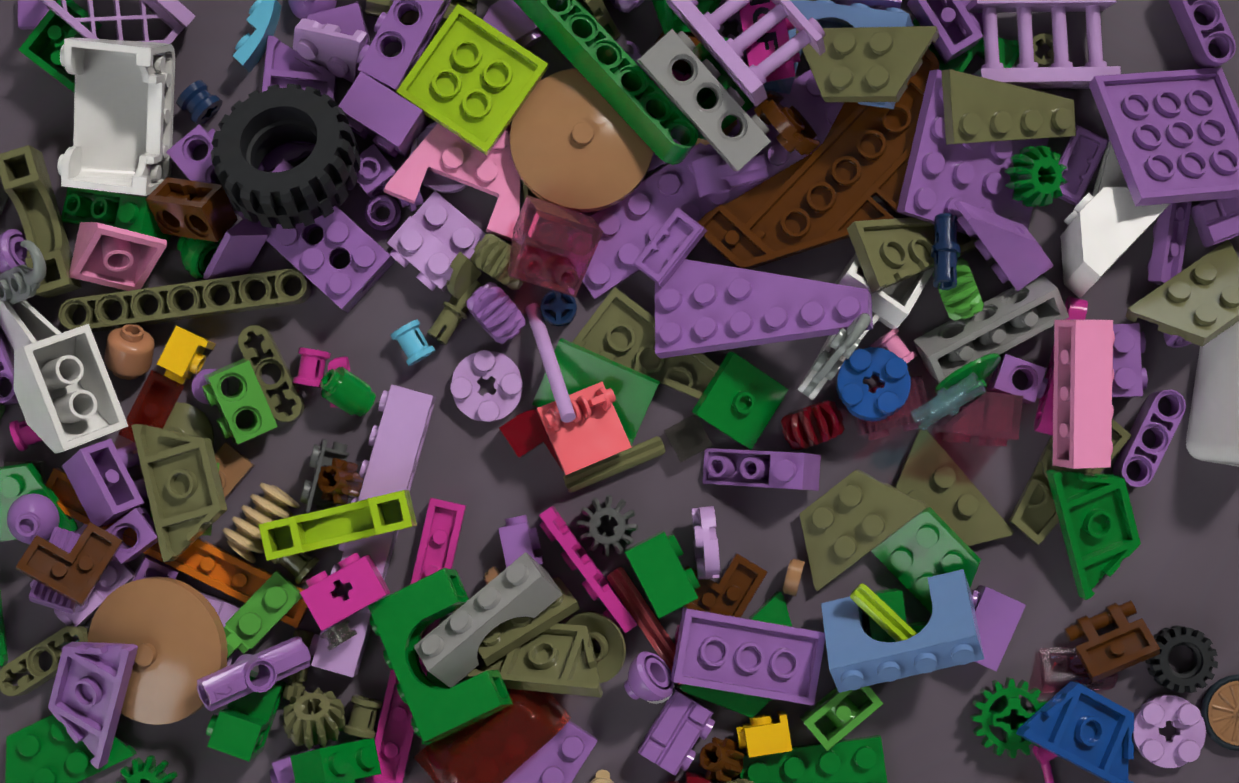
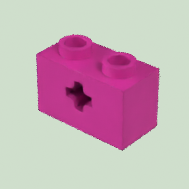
(328, 606)

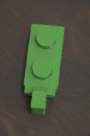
(260, 613)

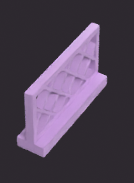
(169, 11)

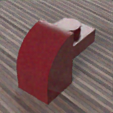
(527, 433)

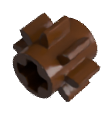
(339, 481)
(721, 760)

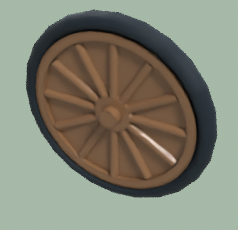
(1221, 712)

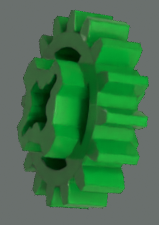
(1009, 701)

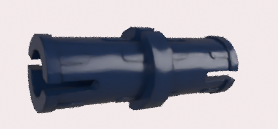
(945, 251)

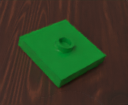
(740, 400)

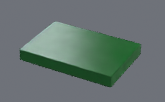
(585, 368)

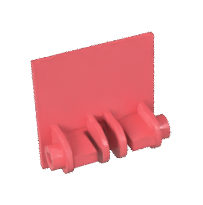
(591, 435)

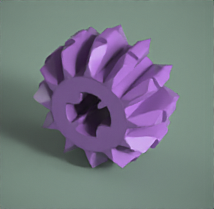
(496, 312)

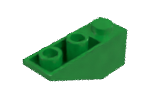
(110, 209)

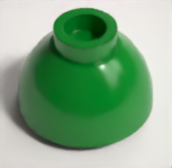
(196, 254)

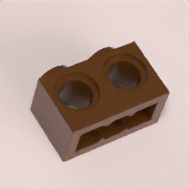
(191, 209)

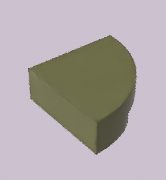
(463, 275)

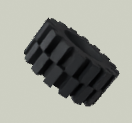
(1202, 665)

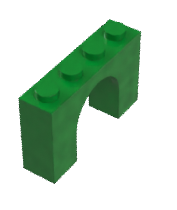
(400, 624)

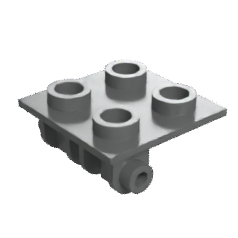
(321, 456)

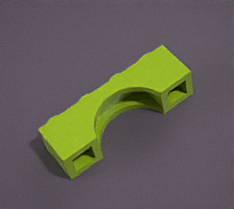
(337, 525)

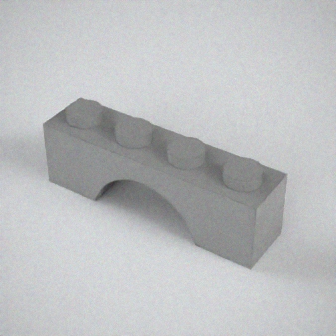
(518, 591)

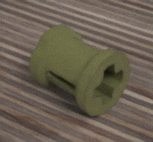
(298, 565)
(363, 716)

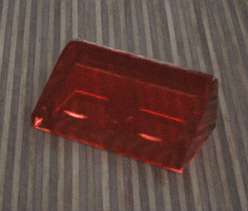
(153, 403)

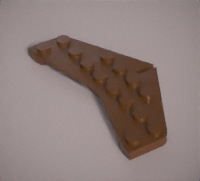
(827, 189)

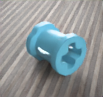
(412, 342)

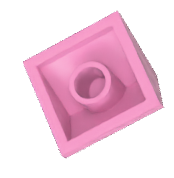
(114, 256)

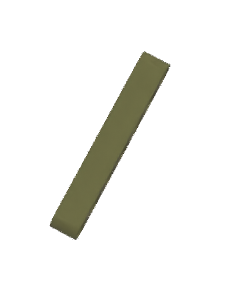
(169, 296)

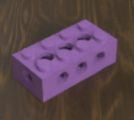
(317, 261)

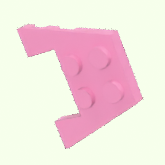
(458, 160)

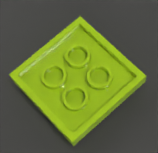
(472, 79)

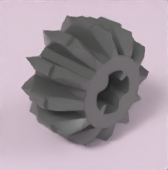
(595, 521)

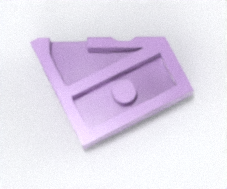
(329, 47)

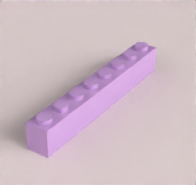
(390, 469)

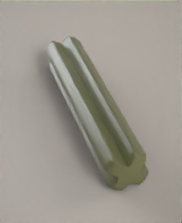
(615, 464)

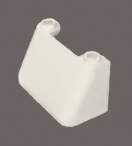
(119, 115)
(1215, 401)

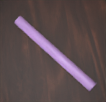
(550, 363)

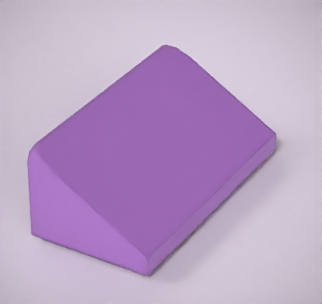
(236, 250)

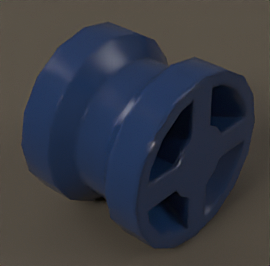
(199, 102)
(557, 303)

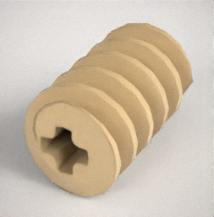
(267, 509)

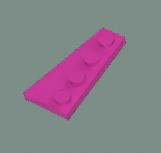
(577, 557)

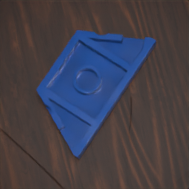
(1085, 732)

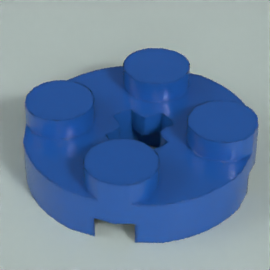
(868, 363)

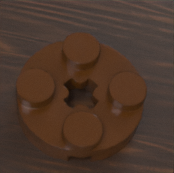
(793, 128)

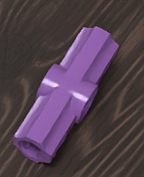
(234, 680)

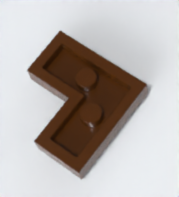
(75, 572)
(732, 591)

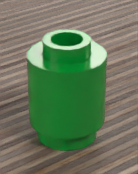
(347, 391)

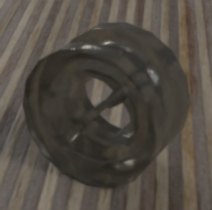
(338, 634)

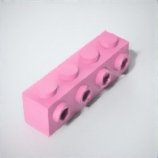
(1083, 393)

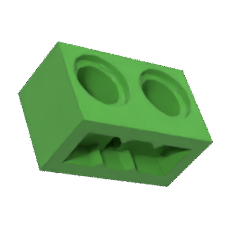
(247, 397)

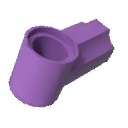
(717, 177)

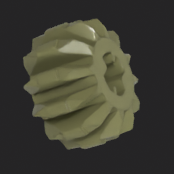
(493, 258)
(314, 718)

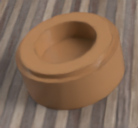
(793, 577)

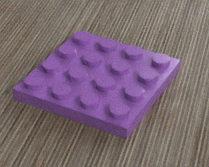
(1172, 133)
(963, 172)

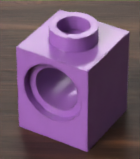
(374, 171)
(1002, 378)
(144, 526)

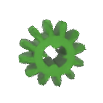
(964, 299)

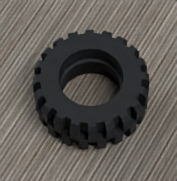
(270, 121)

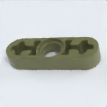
(267, 346)
(29, 662)

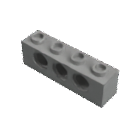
(658, 64)
(999, 327)

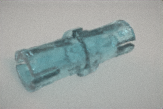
(948, 401)

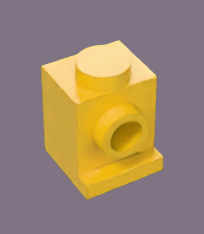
(184, 354)
(765, 735)

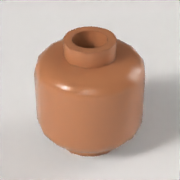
(129, 351)

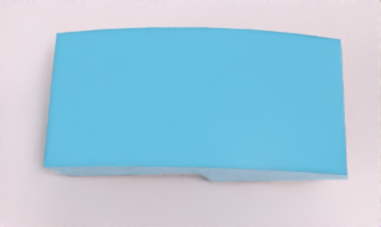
(264, 20)

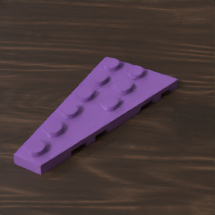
(733, 307)

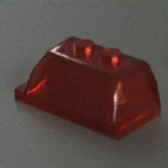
(496, 744)

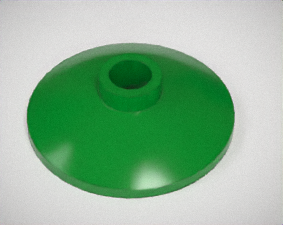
(982, 367)

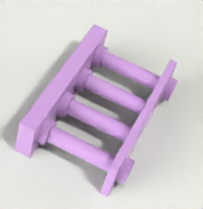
(729, 52)
(1027, 73)

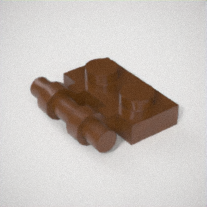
(1116, 649)

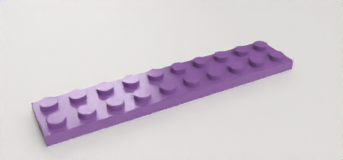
(639, 217)

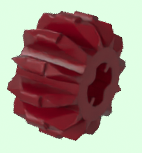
(812, 425)

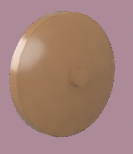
(576, 146)
(176, 643)

